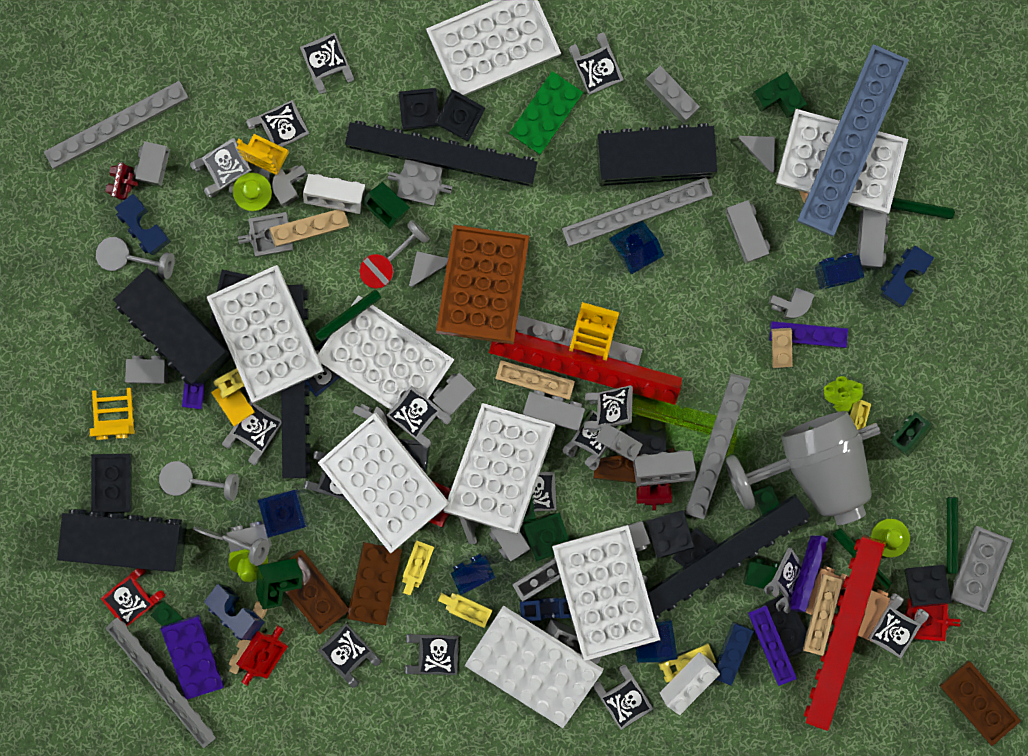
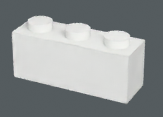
(334, 193)
(689, 683)

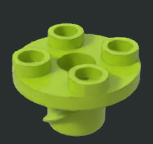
(252, 192)
(843, 393)
(894, 534)
(240, 564)

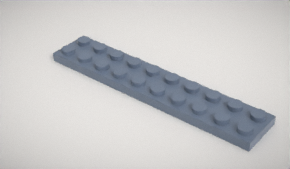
(852, 140)

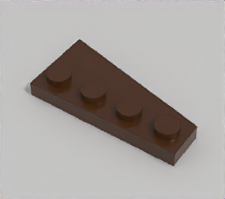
(618, 469)

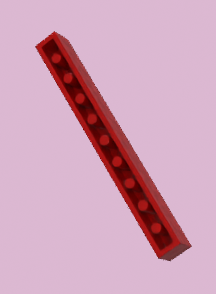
(590, 367)
(845, 632)

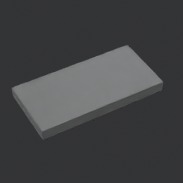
(980, 569)

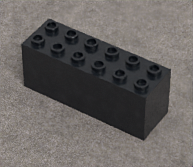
(656, 155)
(172, 328)
(122, 540)

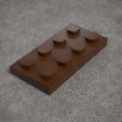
(374, 584)
(317, 597)
(980, 703)

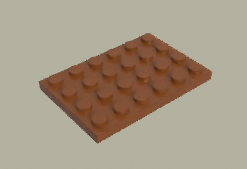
(483, 284)

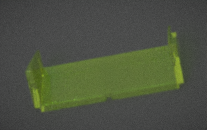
(673, 414)

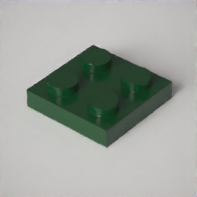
(544, 534)

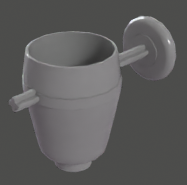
(824, 461)

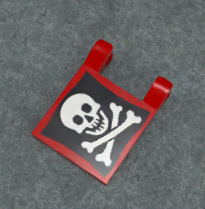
(129, 599)

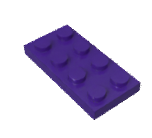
(192, 657)

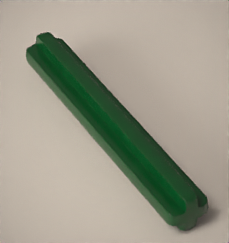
(923, 208)
(348, 315)
(952, 535)
(849, 545)

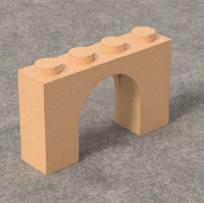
(875, 608)

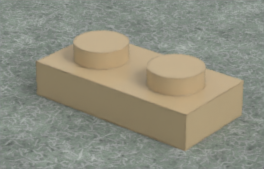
(781, 347)

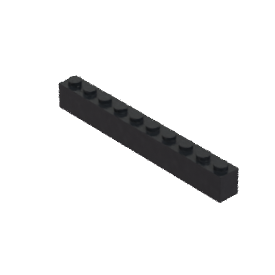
(441, 154)
(295, 410)
(726, 555)

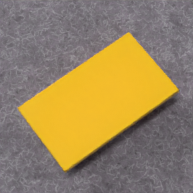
(234, 406)

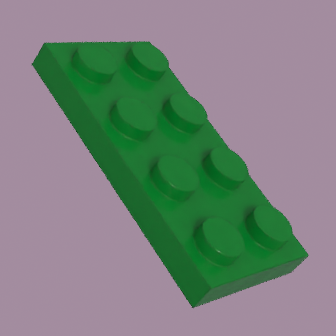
(546, 113)

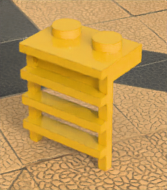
(263, 153)
(594, 322)
(120, 427)

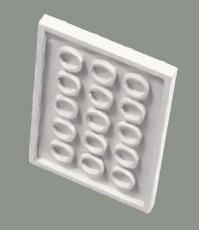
(492, 43)
(806, 149)
(265, 334)
(383, 357)
(500, 468)
(383, 482)
(606, 592)
(533, 667)

